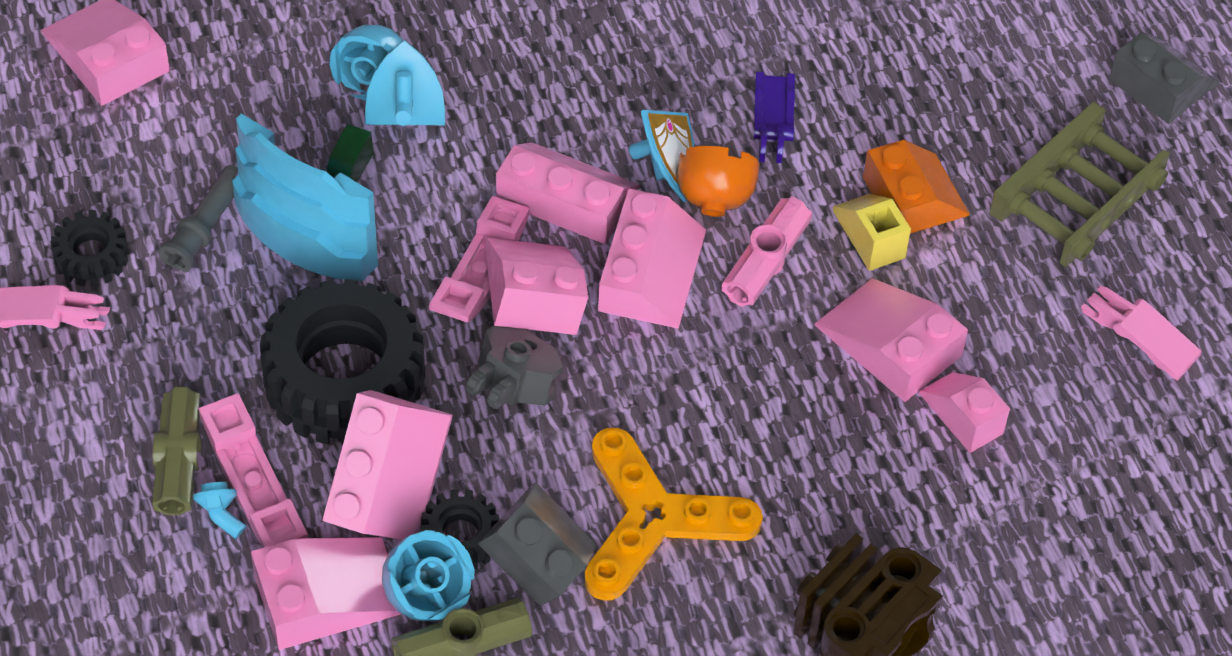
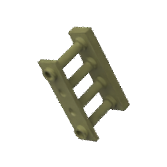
(1064, 153)

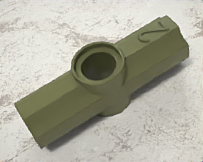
(176, 451)
(485, 627)

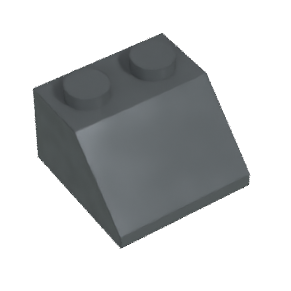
(1159, 76)
(539, 545)

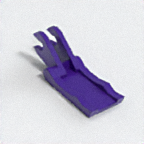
(774, 112)

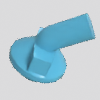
(215, 499)

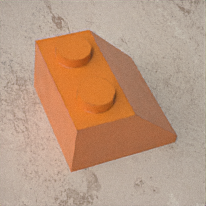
(914, 183)

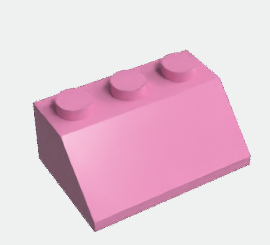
(563, 190)
(651, 260)
(387, 466)

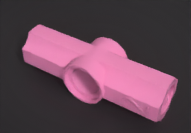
(766, 251)

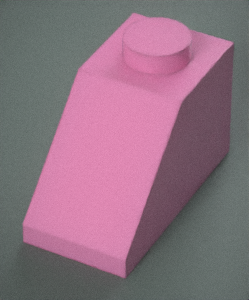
(968, 408)

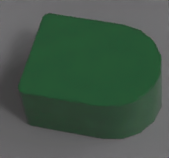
(351, 153)

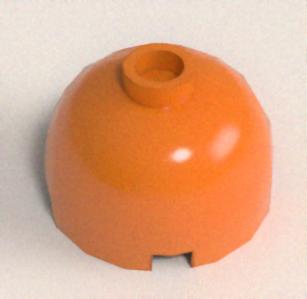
(716, 180)

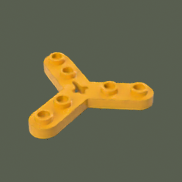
(683, 515)

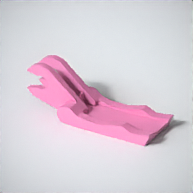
(49, 306)
(1145, 328)

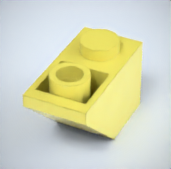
(874, 229)

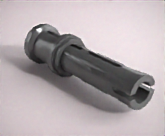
(195, 230)

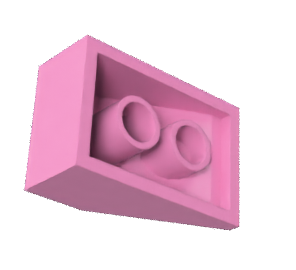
(109, 49)
(535, 286)
(895, 336)
(321, 586)

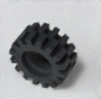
(83, 230)
(466, 509)

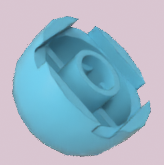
(360, 54)
(427, 576)

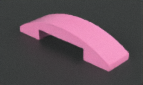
(469, 285)
(250, 473)

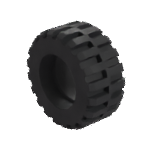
(329, 318)

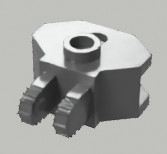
(514, 370)

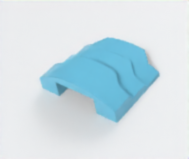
(302, 209)

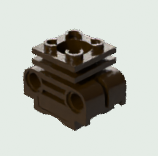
(867, 605)

